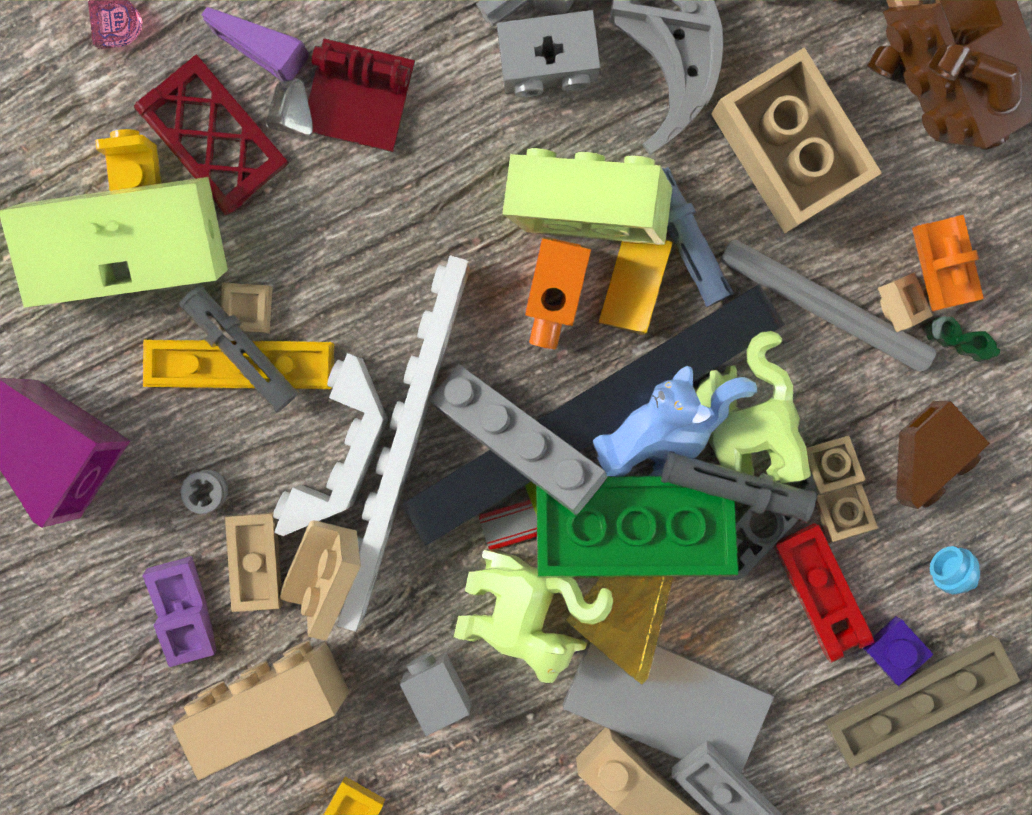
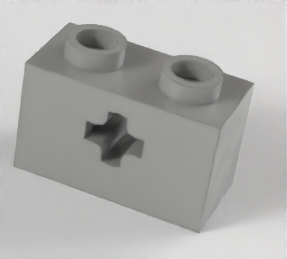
(571, 43)

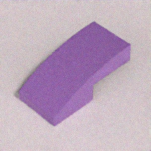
(181, 610)

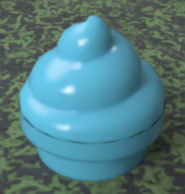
(955, 570)

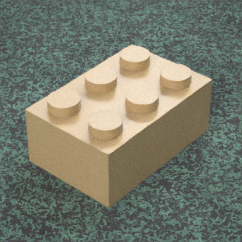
(794, 140)
(260, 708)

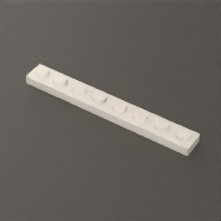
(408, 421)

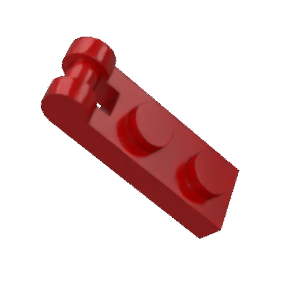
(823, 591)

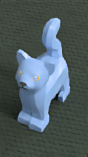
(668, 423)

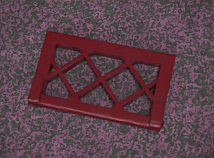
(220, 97)

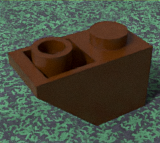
(933, 451)

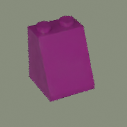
(53, 451)

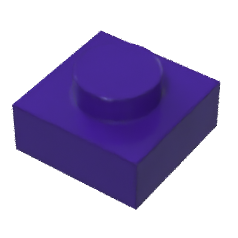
(898, 651)

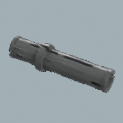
(200, 308)
(758, 492)

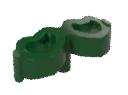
(974, 344)

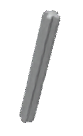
(828, 305)

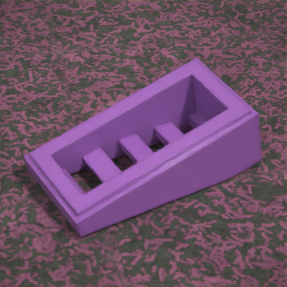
(268, 48)

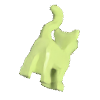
(762, 426)
(521, 612)

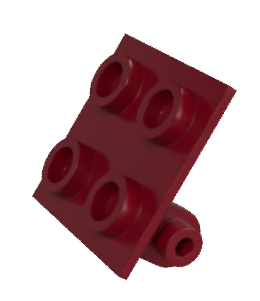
(358, 94)

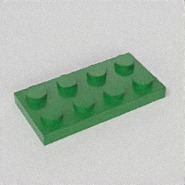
(637, 532)

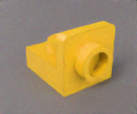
(129, 159)

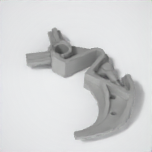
(654, 31)

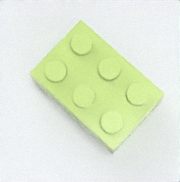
(588, 196)

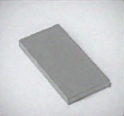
(674, 707)

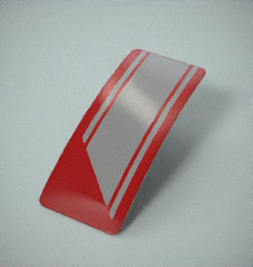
(509, 525)

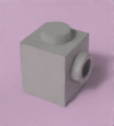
(435, 692)

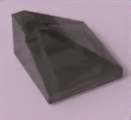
(290, 109)

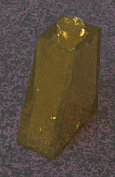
(632, 626)

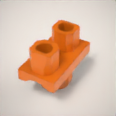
(948, 262)

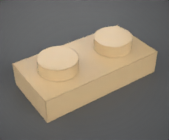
(253, 562)

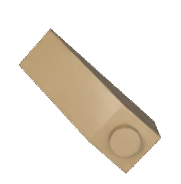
(628, 779)

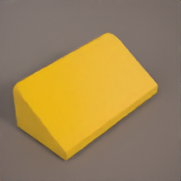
(635, 286)

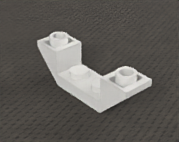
(355, 389)

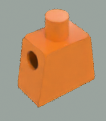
(561, 267)

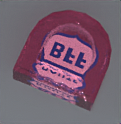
(113, 23)

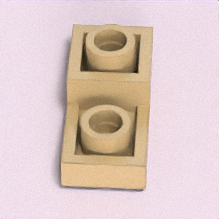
(841, 496)

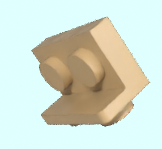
(322, 575)

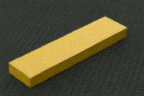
(202, 366)

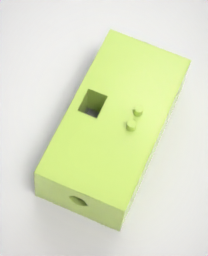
(114, 242)

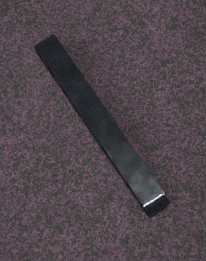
(596, 410)

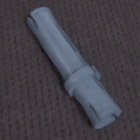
(694, 248)

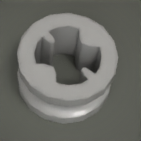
(190, 488)

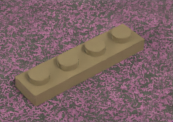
(922, 701)

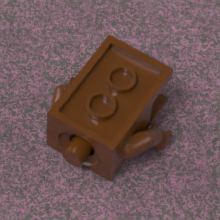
(966, 75)

